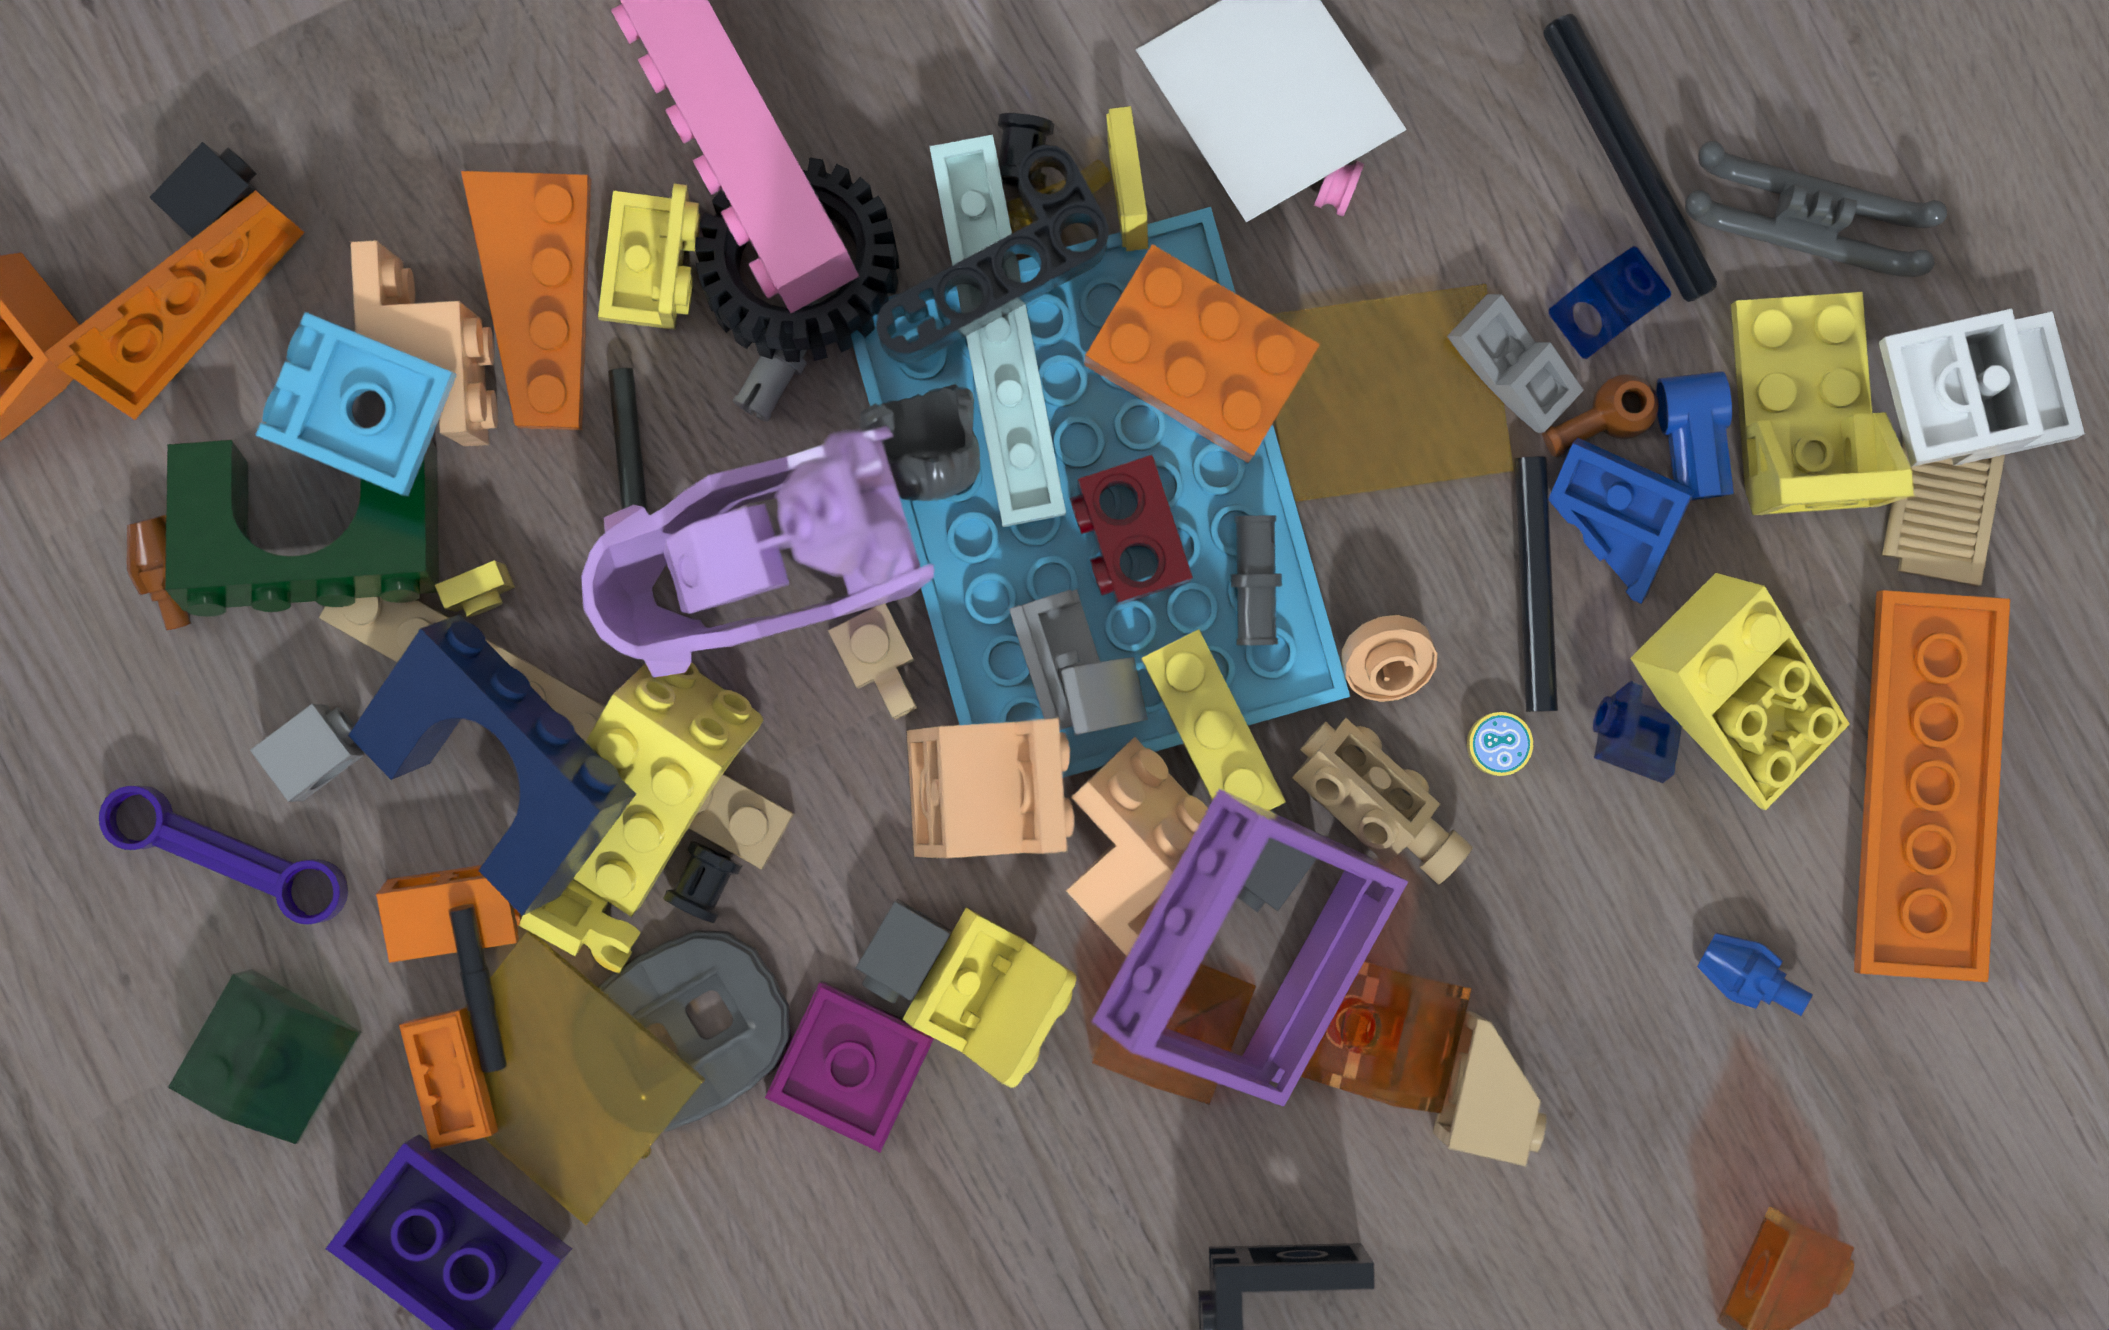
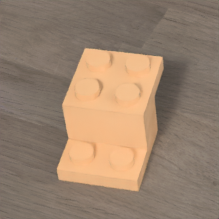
(435, 332)
(989, 789)
(1150, 829)

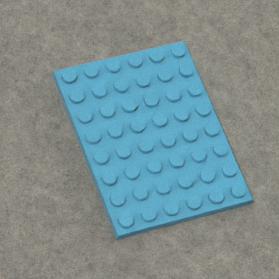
(1095, 427)

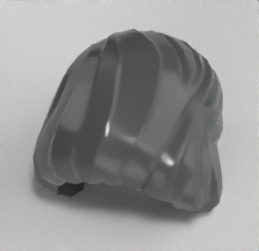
(931, 442)

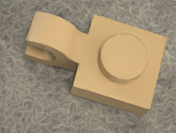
(875, 652)

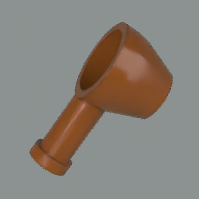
(1607, 415)

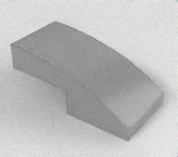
(1515, 367)
(1104, 695)

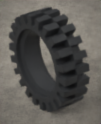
(821, 323)

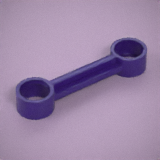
(222, 853)

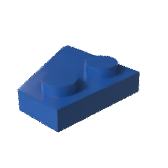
(1621, 511)

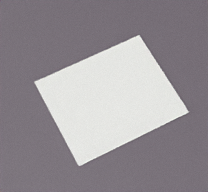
(1270, 96)

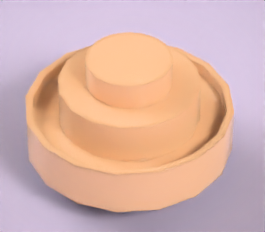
(1389, 658)

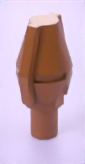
(147, 567)

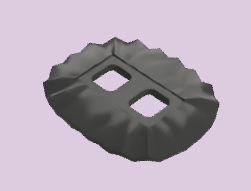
(667, 978)

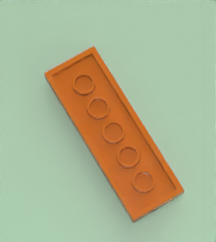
(1932, 786)

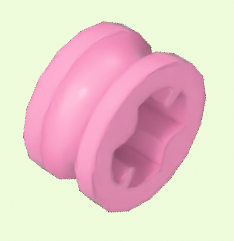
(1339, 187)

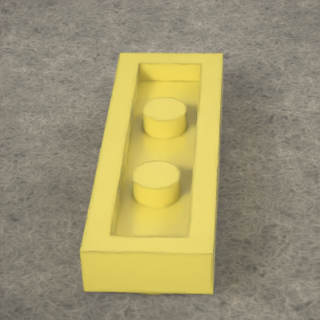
(1211, 722)

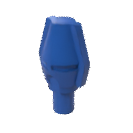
(1750, 974)

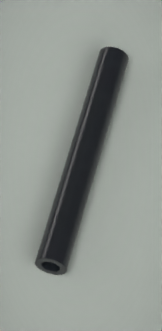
(1536, 584)

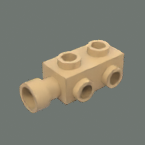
(1370, 802)

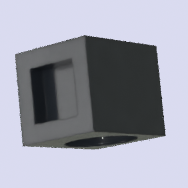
(204, 188)

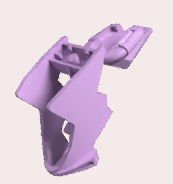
(834, 513)

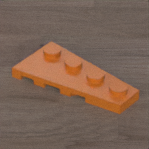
(536, 280)
(167, 315)

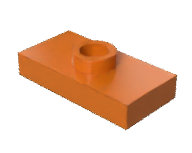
(448, 1078)

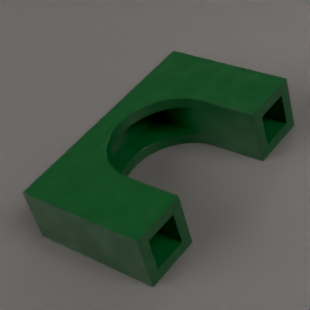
(215, 566)

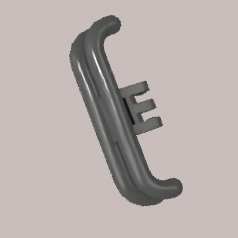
(1813, 214)

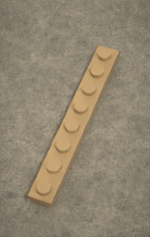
(730, 815)

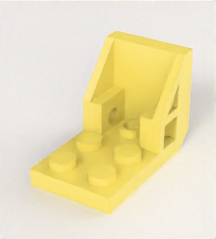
(1810, 408)

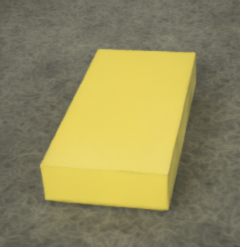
(1127, 179)

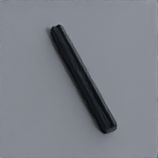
(1629, 157)

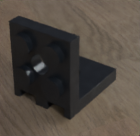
(1277, 1270)

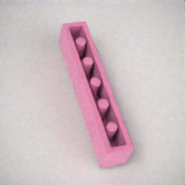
(739, 147)

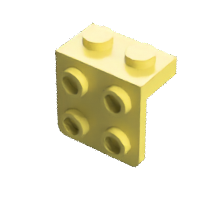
(645, 258)
(992, 997)

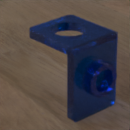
(1621, 295)

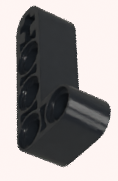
(985, 268)

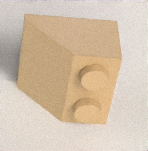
(1489, 1100)

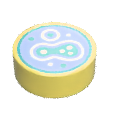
(1500, 744)

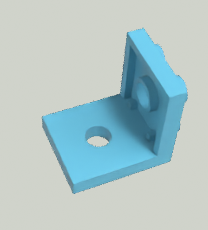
(316, 398)

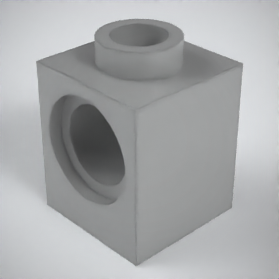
(308, 751)

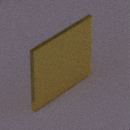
(1389, 399)
(580, 1080)

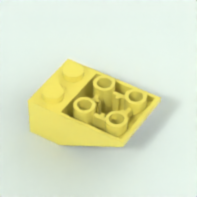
(1742, 686)

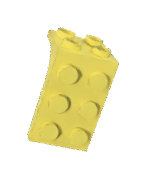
(670, 747)

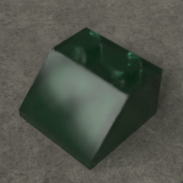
(264, 1058)

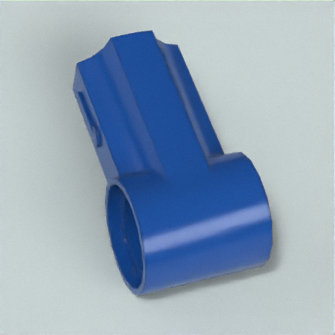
(1695, 417)

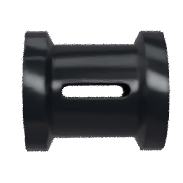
(1019, 137)
(702, 882)

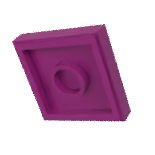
(849, 1066)

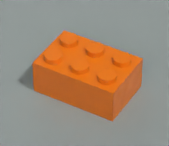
(1200, 353)

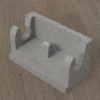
(1053, 639)

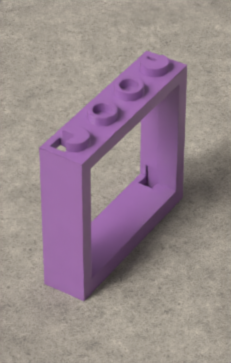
(1190, 917)

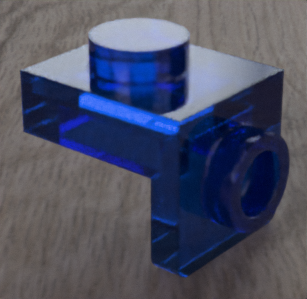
(1636, 734)

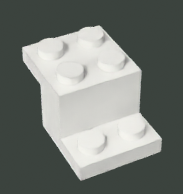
(1981, 387)

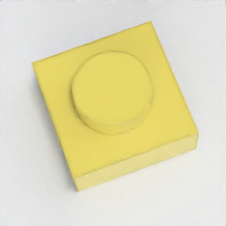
(476, 589)

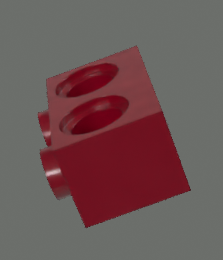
(1148, 527)

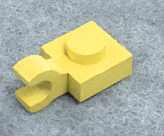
(579, 920)

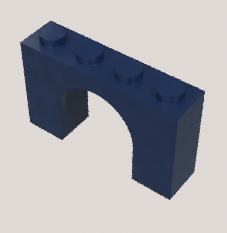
(565, 786)

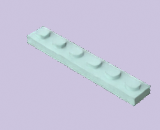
(1004, 349)

